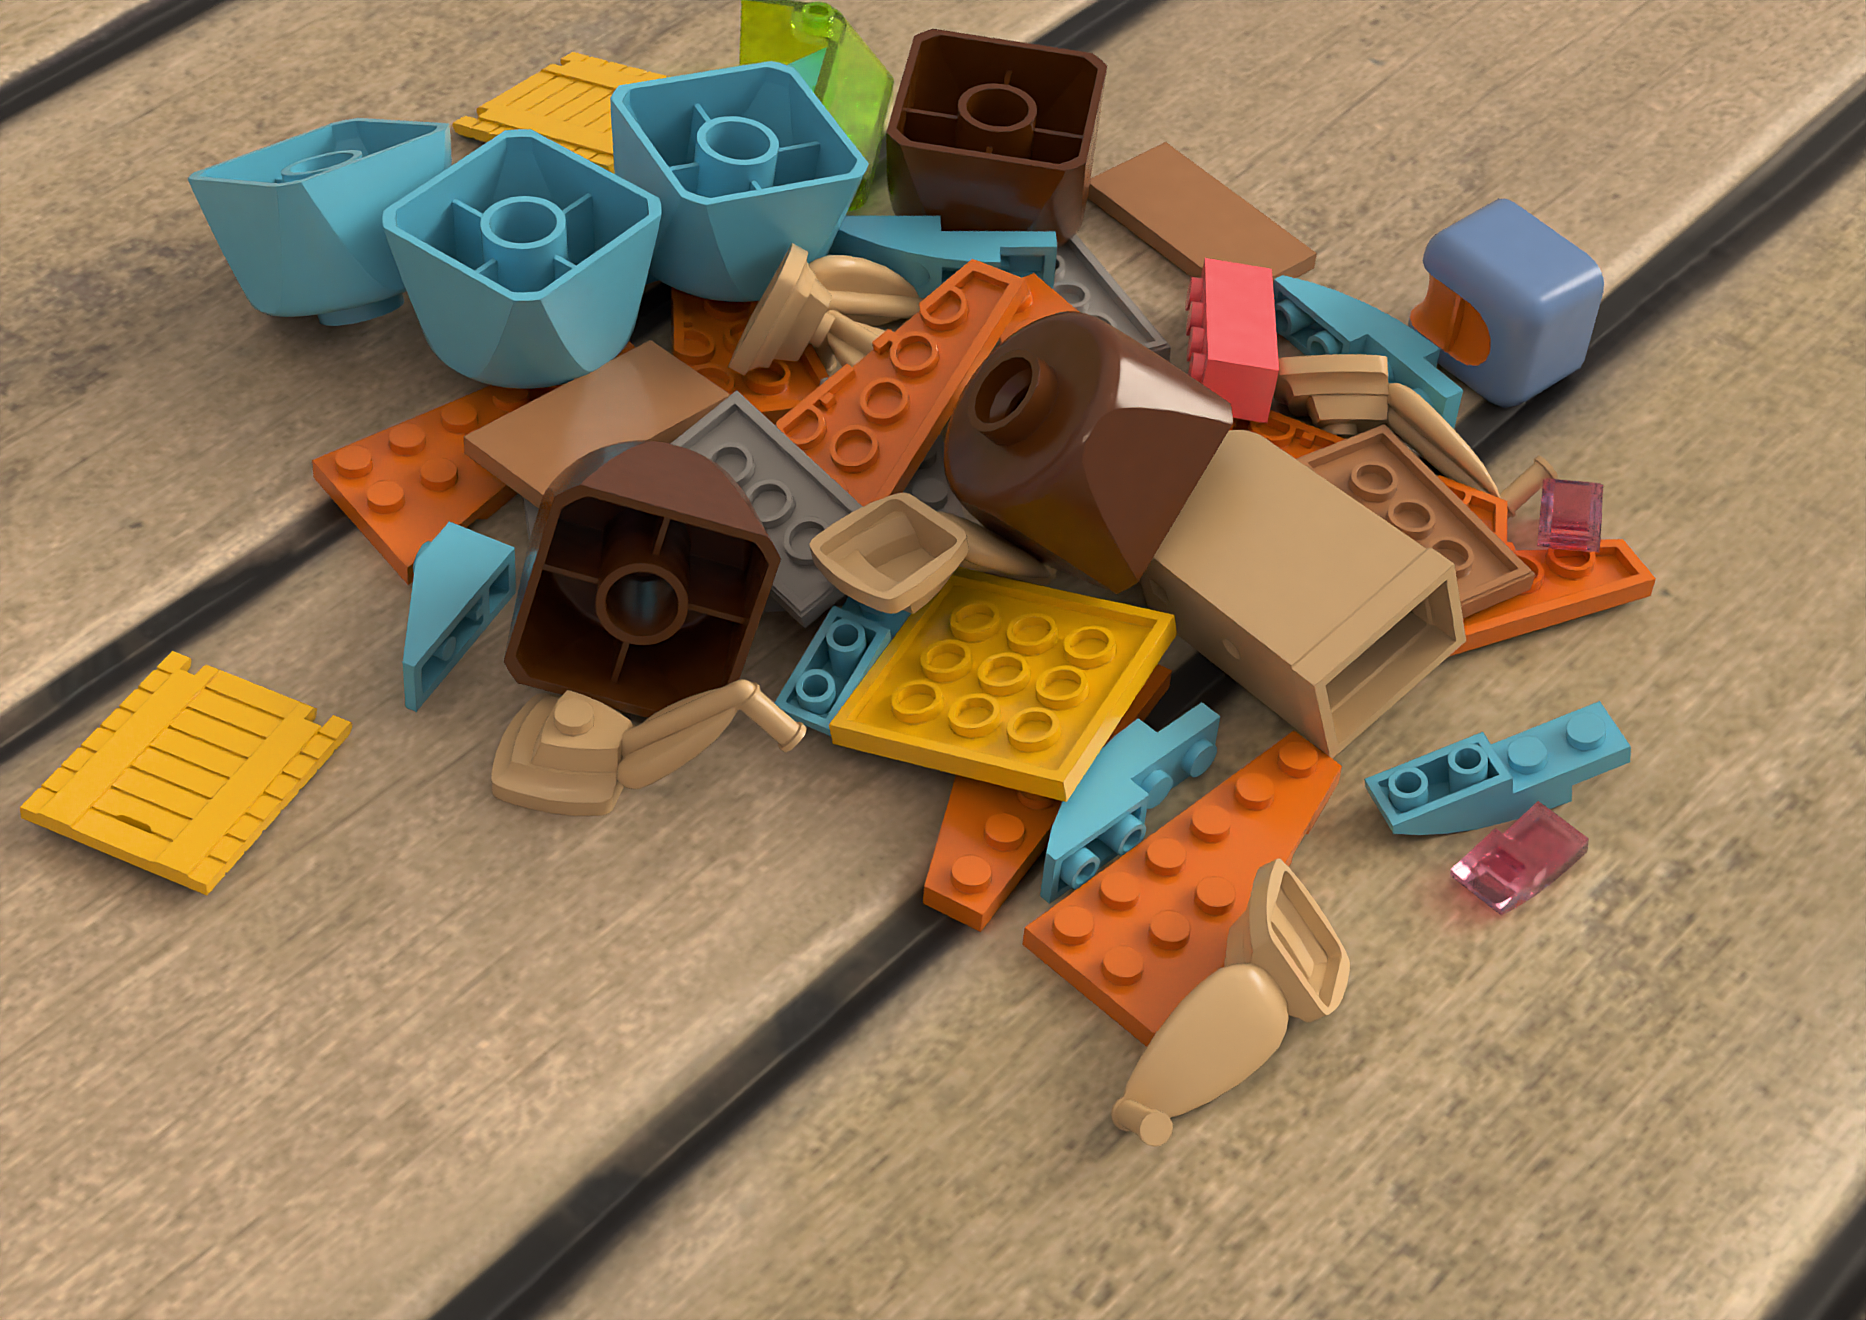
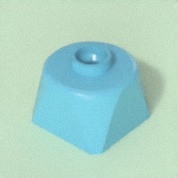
(739, 172)
(309, 211)
(524, 261)

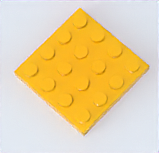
(1005, 683)

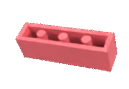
(1234, 335)

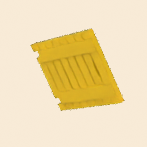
(561, 104)
(186, 773)

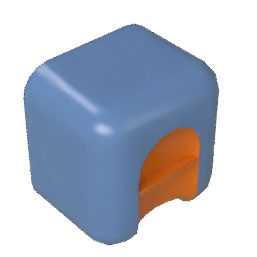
(1508, 303)

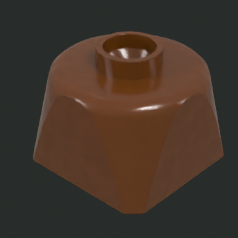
(994, 134)
(1081, 446)
(640, 579)

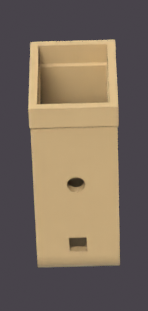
(1303, 592)

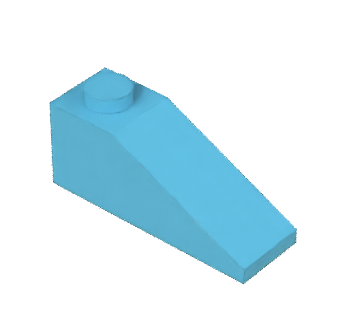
(455, 595)

